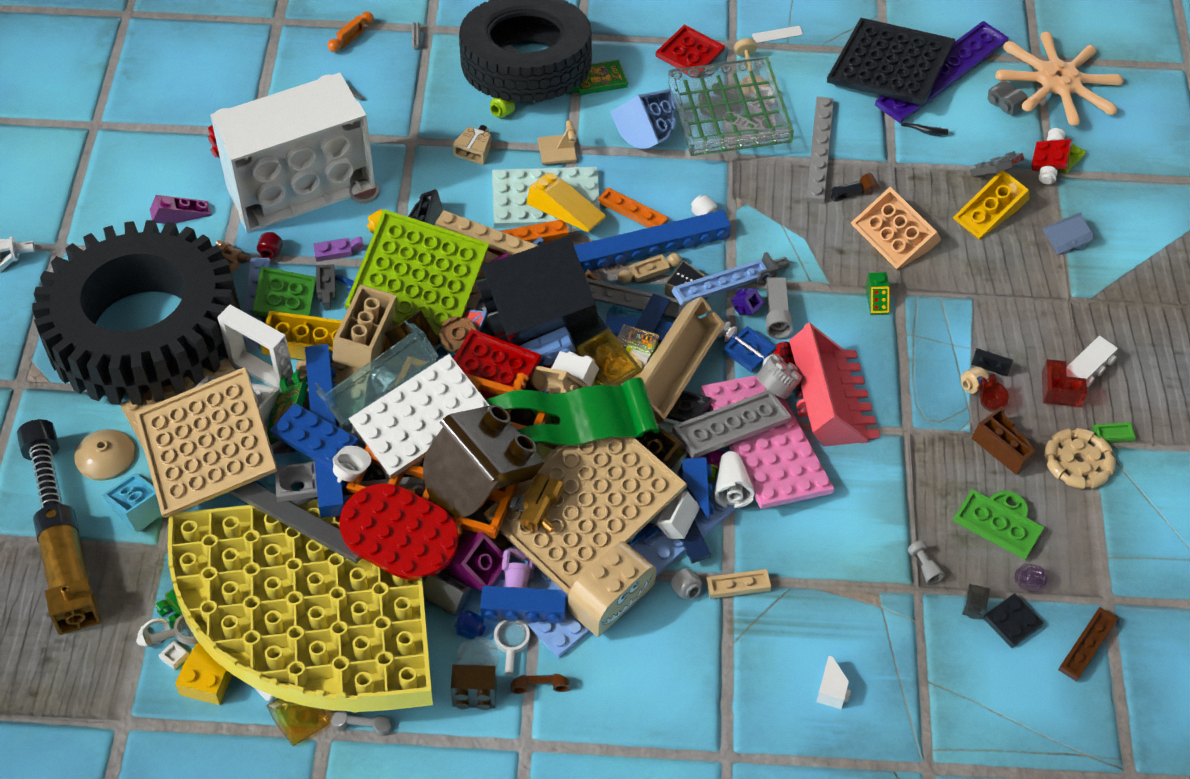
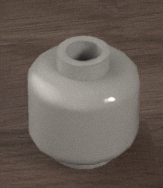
(686, 584)

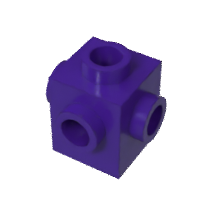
(747, 301)

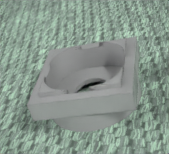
(296, 473)

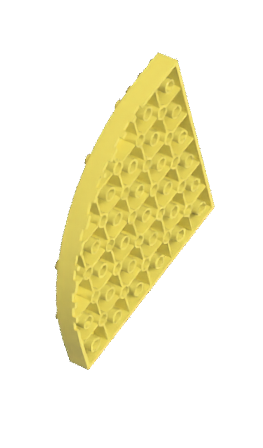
(299, 613)

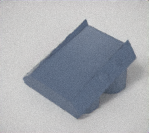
(1068, 234)

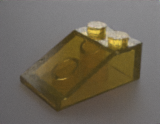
(611, 357)

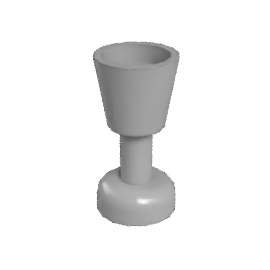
(930, 569)

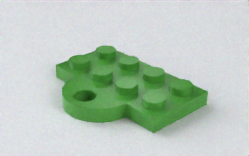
(999, 521)

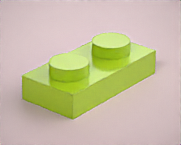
(1075, 156)

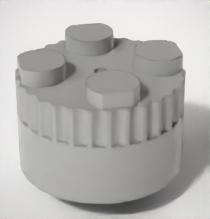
(779, 376)

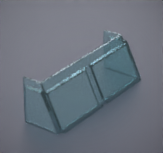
(380, 376)

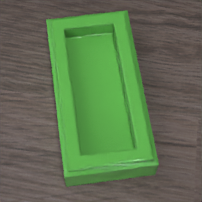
(1115, 432)

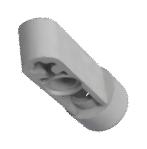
(778, 318)

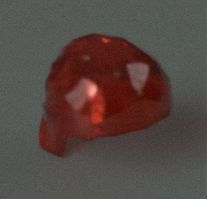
(993, 394)

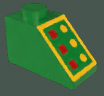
(878, 293)

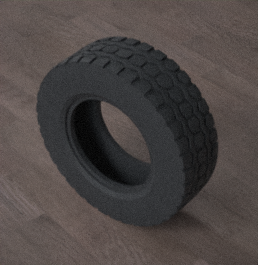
(532, 74)

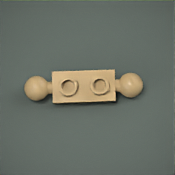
(649, 268)

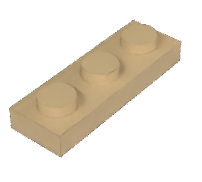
(738, 583)

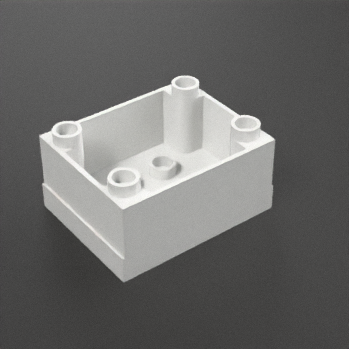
(294, 151)

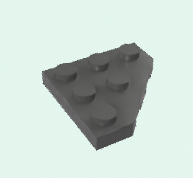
(997, 164)

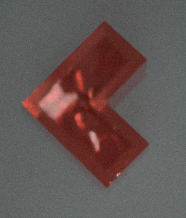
(1059, 388)

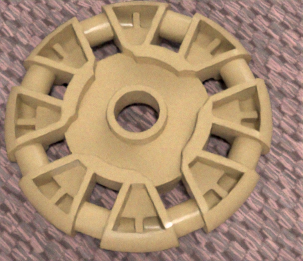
(1080, 448)

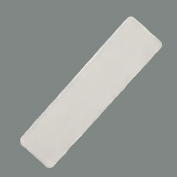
(777, 34)

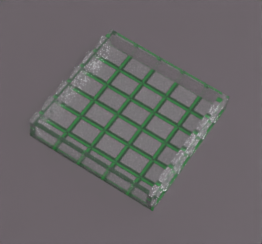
(730, 106)

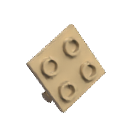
(559, 147)

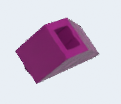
(177, 209)

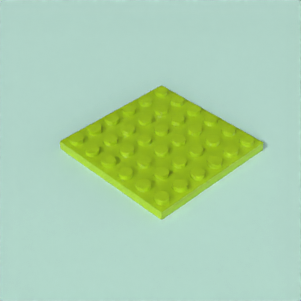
(422, 266)

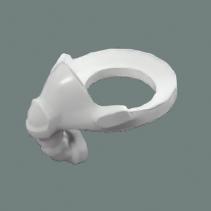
(144, 636)

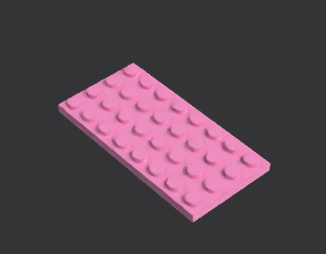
(778, 459)

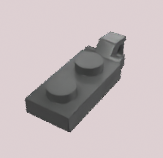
(325, 284)

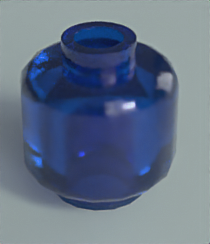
(469, 625)

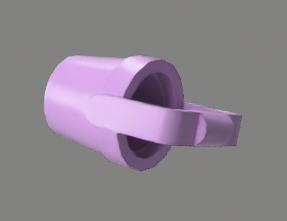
(517, 573)

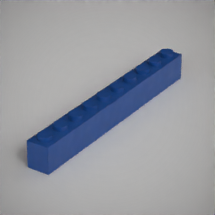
(653, 241)
(319, 371)

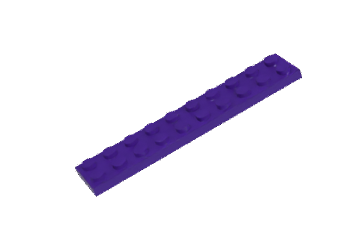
(965, 55)

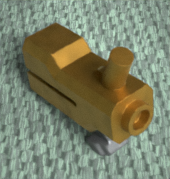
(537, 502)

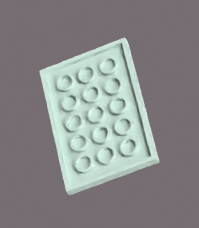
(512, 191)

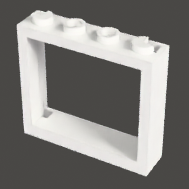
(237, 323)

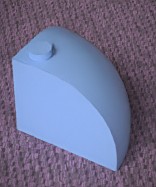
(646, 118)

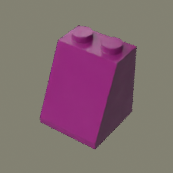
(475, 561)

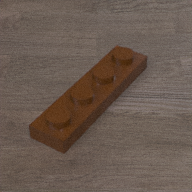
(1087, 644)

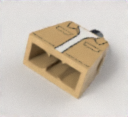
(473, 144)

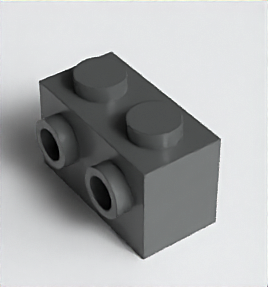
(446, 592)

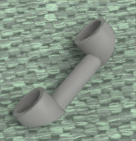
(380, 723)

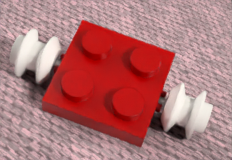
(1051, 155)

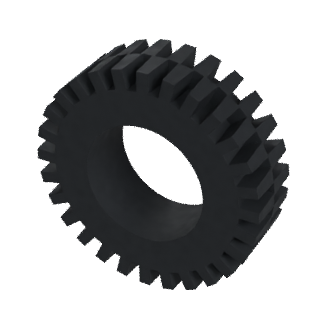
(123, 266)

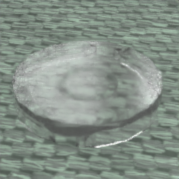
(478, 652)

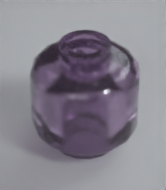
(1030, 577)

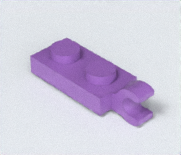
(337, 248)

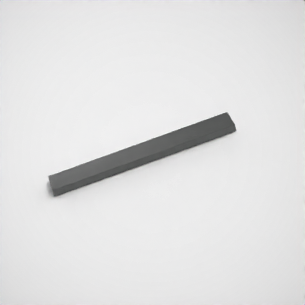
(295, 518)

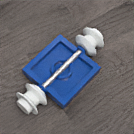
(747, 347)

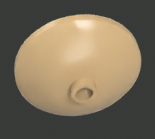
(104, 462)

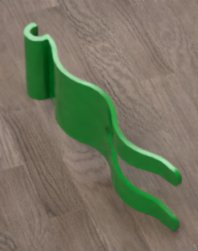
(586, 413)

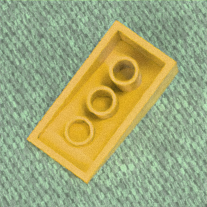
(563, 202)
(992, 205)
(203, 677)

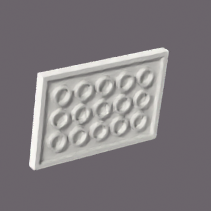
(408, 418)

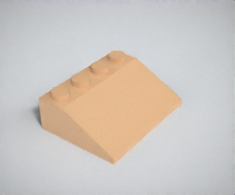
(896, 229)

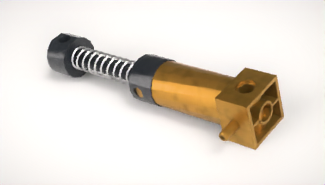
(69, 593)

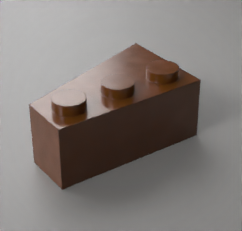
(1003, 441)

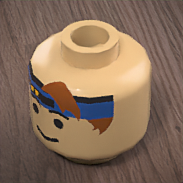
(972, 379)

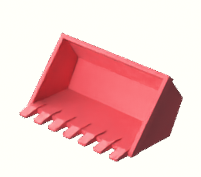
(830, 389)

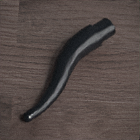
(933, 131)

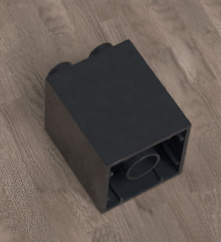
(538, 293)

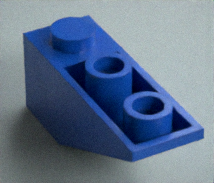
(696, 477)

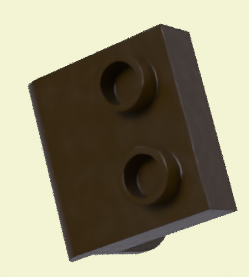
(474, 456)

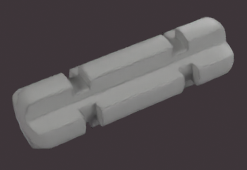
(416, 35)

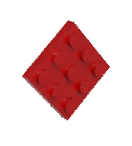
(689, 49)

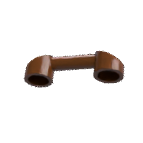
(560, 682)

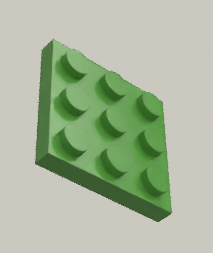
(283, 292)

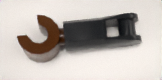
(852, 189)

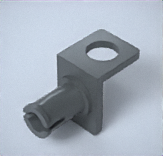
(772, 267)

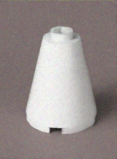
(733, 482)

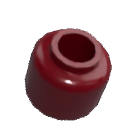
(269, 245)

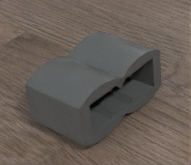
(1006, 97)

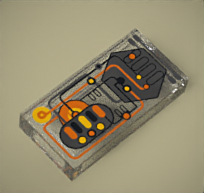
(638, 338)

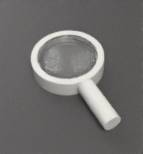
(511, 639)

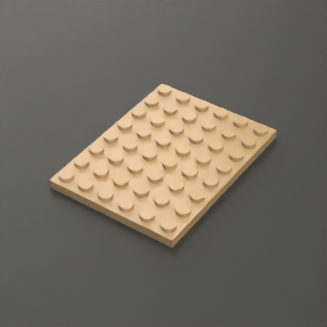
(606, 499)

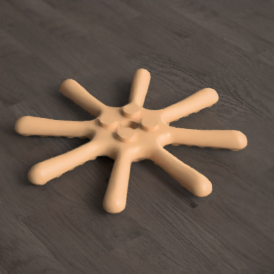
(1059, 78)

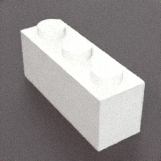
(1093, 360)

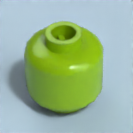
(501, 108)

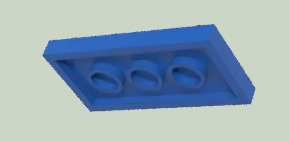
(311, 435)

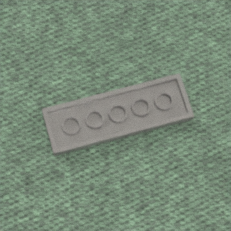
(731, 424)

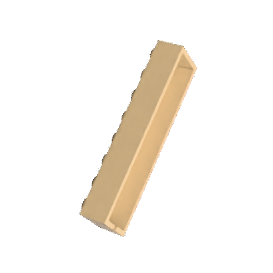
(679, 355)

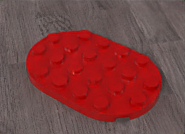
(398, 531)

